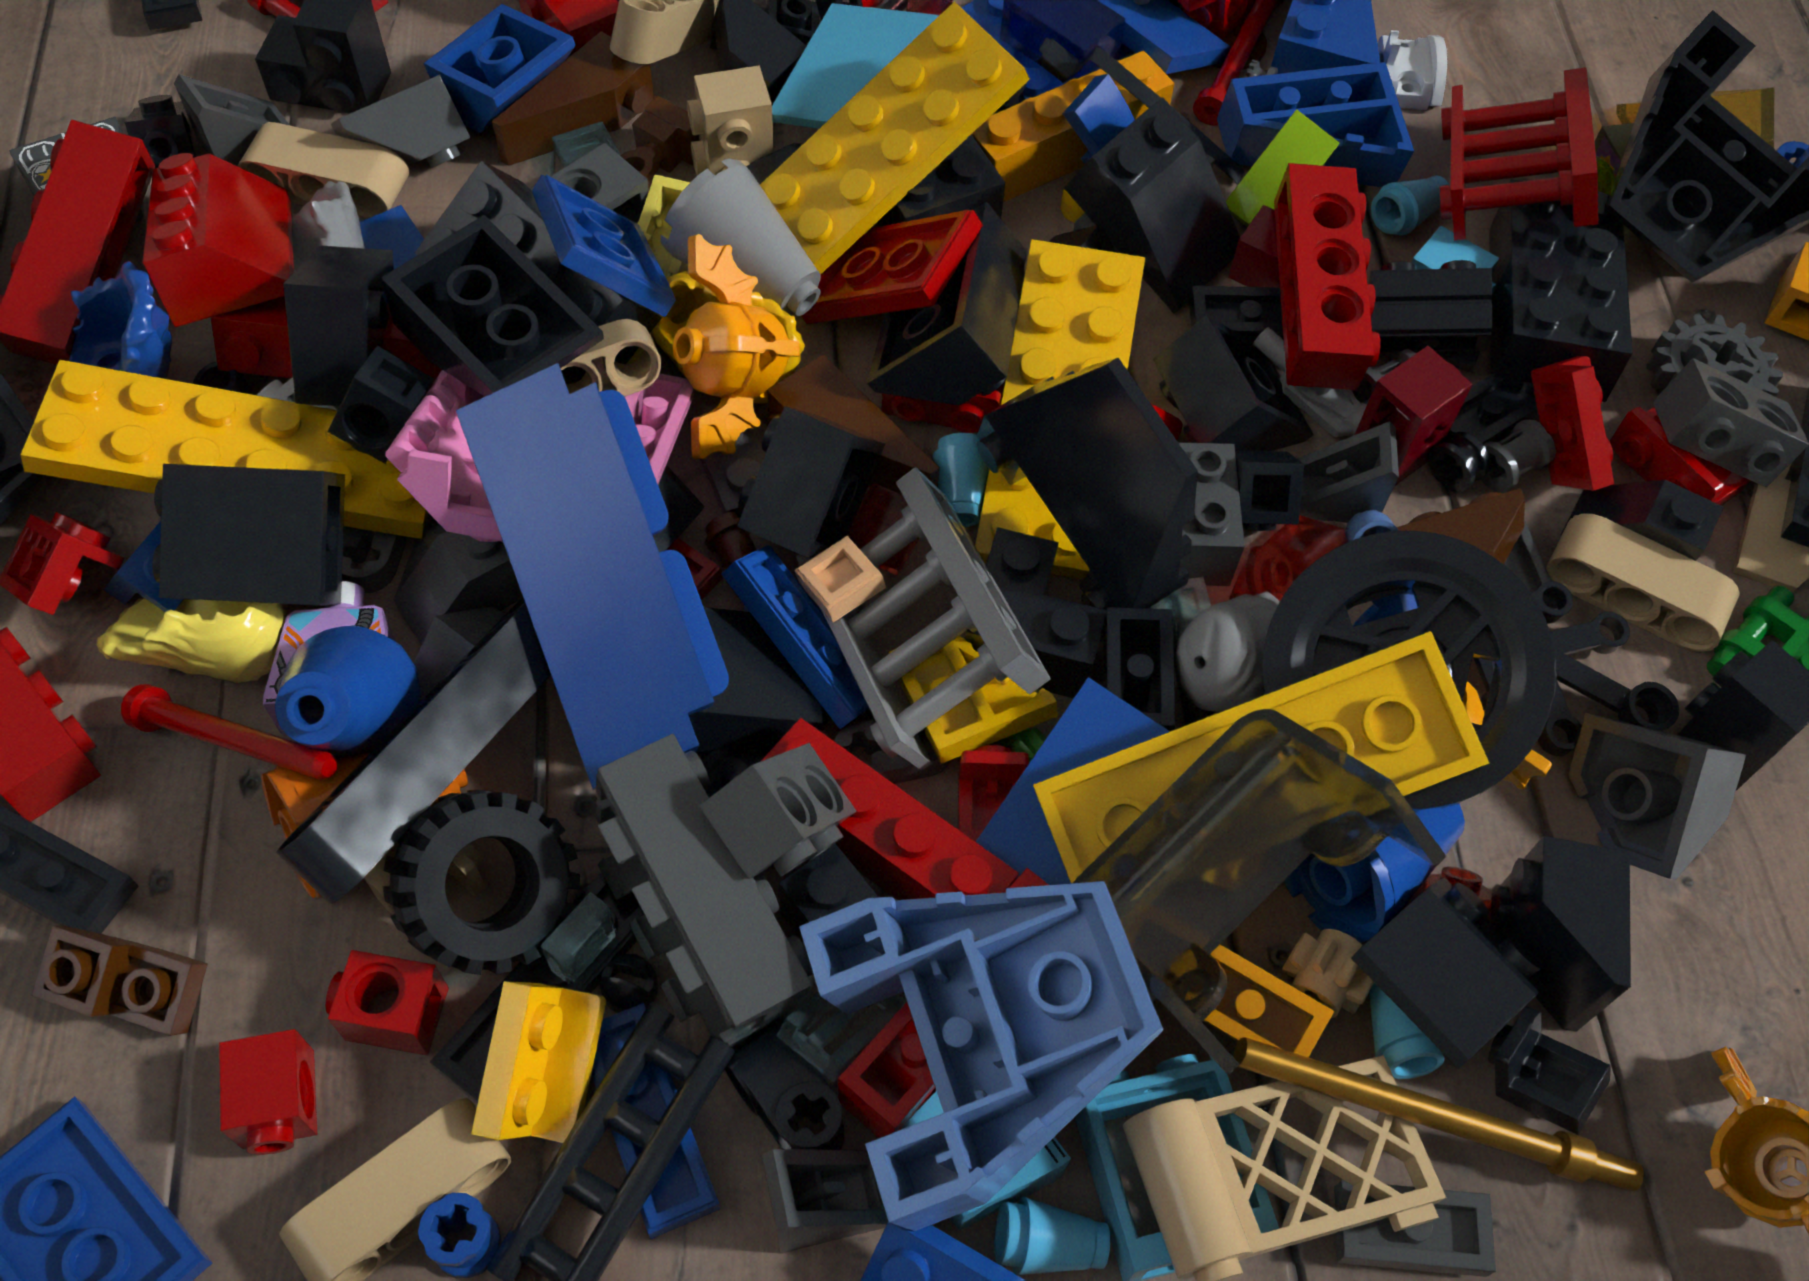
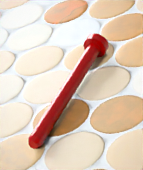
(1210, 99)
(151, 708)

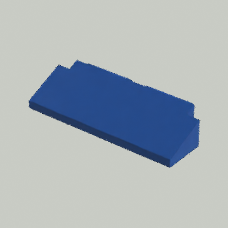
(579, 532)

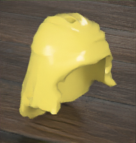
(199, 637)

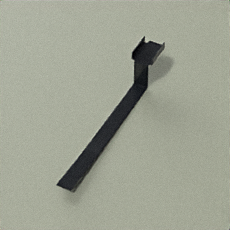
(1064, 64)

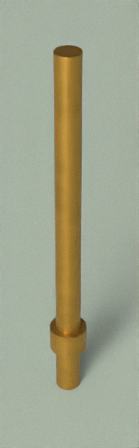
(1562, 1152)

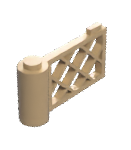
(1206, 1205)

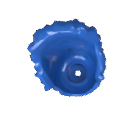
(122, 325)

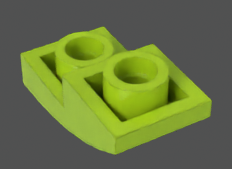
(1298, 143)

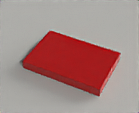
(895, 267)

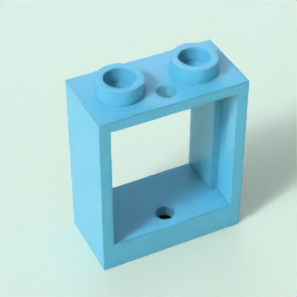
(1175, 1080)

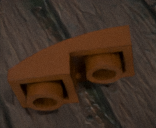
(119, 979)

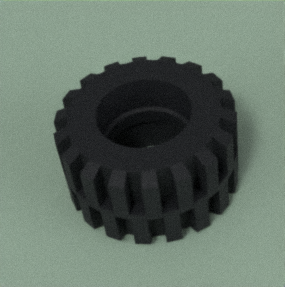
(537, 896)

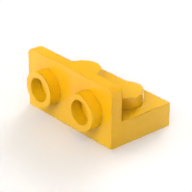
(538, 1062)

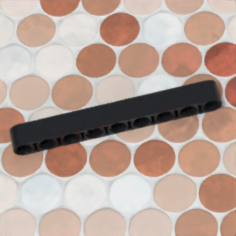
(436, 741)

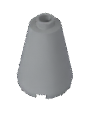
(738, 213)

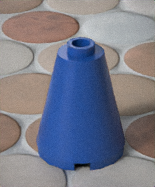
(346, 690)
(1373, 891)

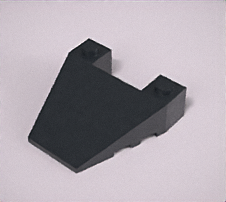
(1695, 174)
(1106, 478)

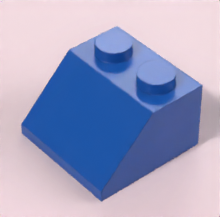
(498, 63)

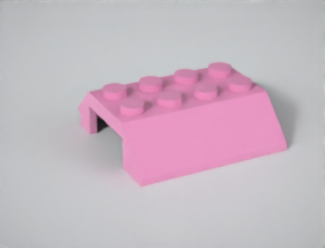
(441, 470)

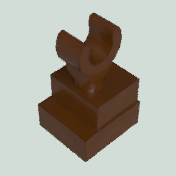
(661, 139)

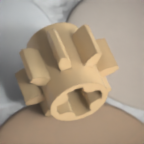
(1327, 972)

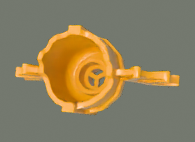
(724, 348)
(1755, 1146)

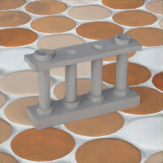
(977, 608)

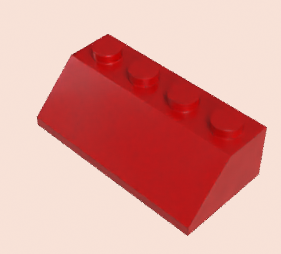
(215, 237)

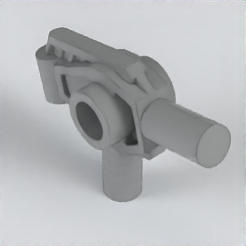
(1331, 408)

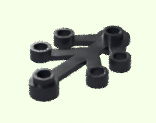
(1651, 696)

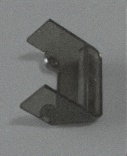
(1228, 841)

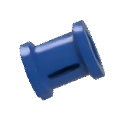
(452, 1214)

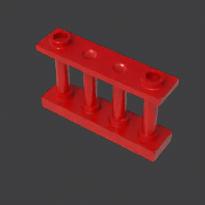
(1572, 159)

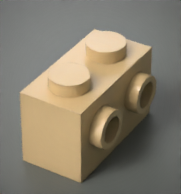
(731, 118)

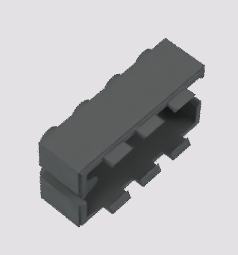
(696, 897)

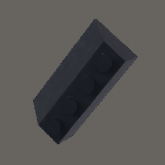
(967, 336)

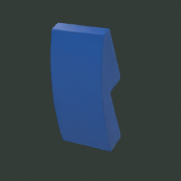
(1098, 114)

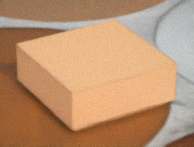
(840, 578)

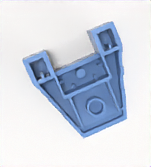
(1020, 1016)

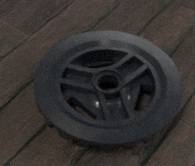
(1466, 603)

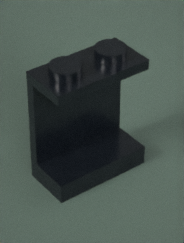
(250, 534)

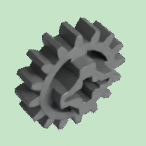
(1716, 346)

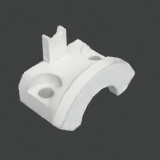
(1415, 69)

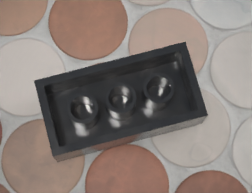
(516, 214)
(1558, 292)

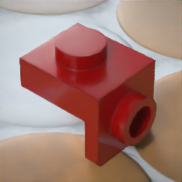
(984, 784)

